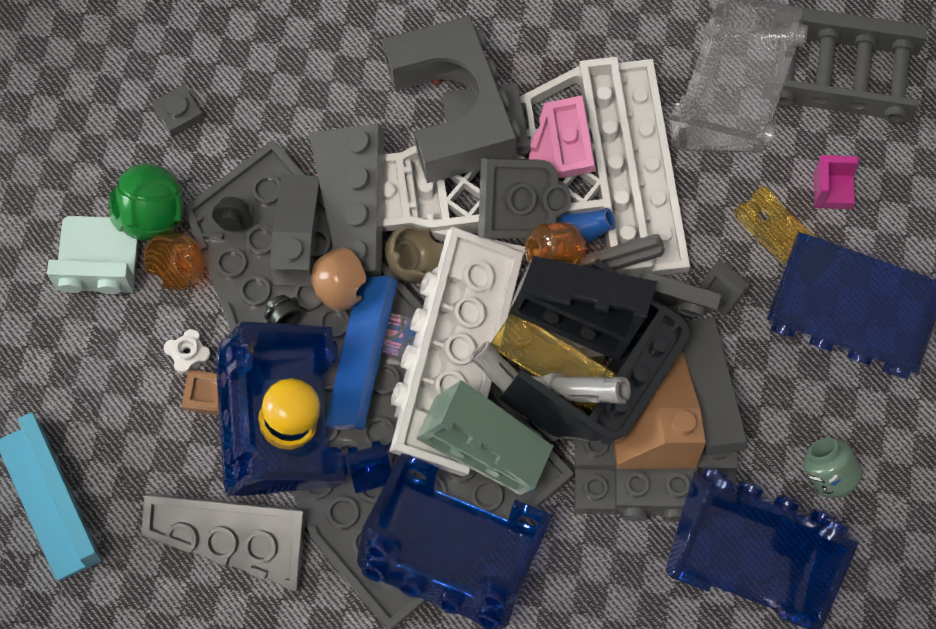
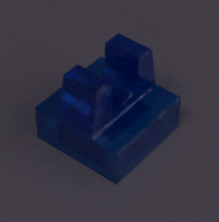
(369, 467)

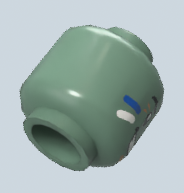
(832, 468)

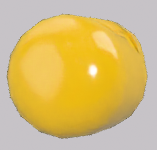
(290, 409)

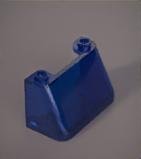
(246, 367)

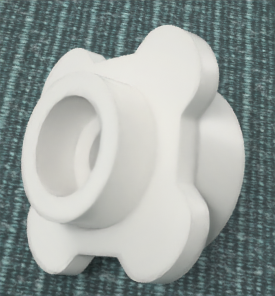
(192, 360)

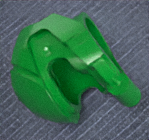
(146, 202)

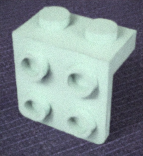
(93, 257)

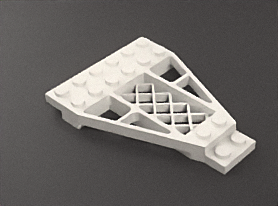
(629, 157)

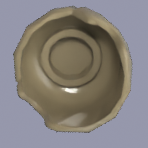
(412, 253)

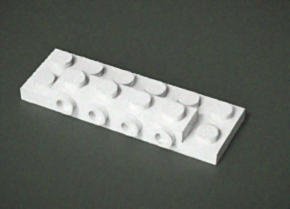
(461, 310)

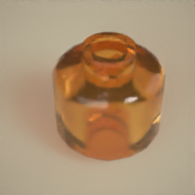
(557, 242)

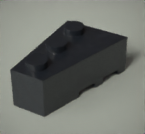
(583, 303)

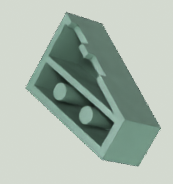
(485, 438)

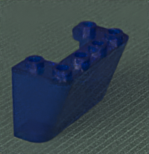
(855, 305)
(449, 548)
(760, 548)

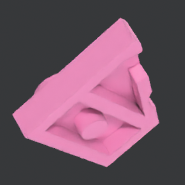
(564, 137)

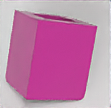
(835, 182)

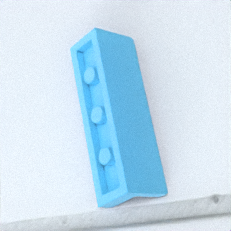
(48, 499)

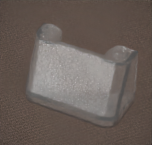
(738, 77)

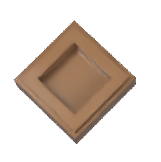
(200, 393)

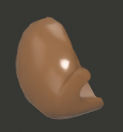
(337, 279)

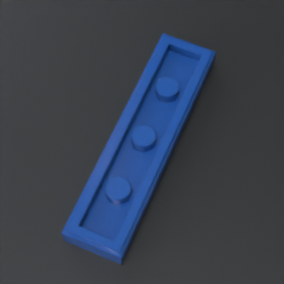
(361, 354)

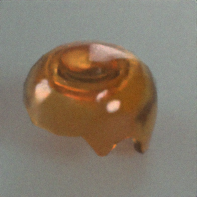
(175, 260)

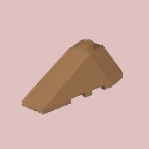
(668, 429)

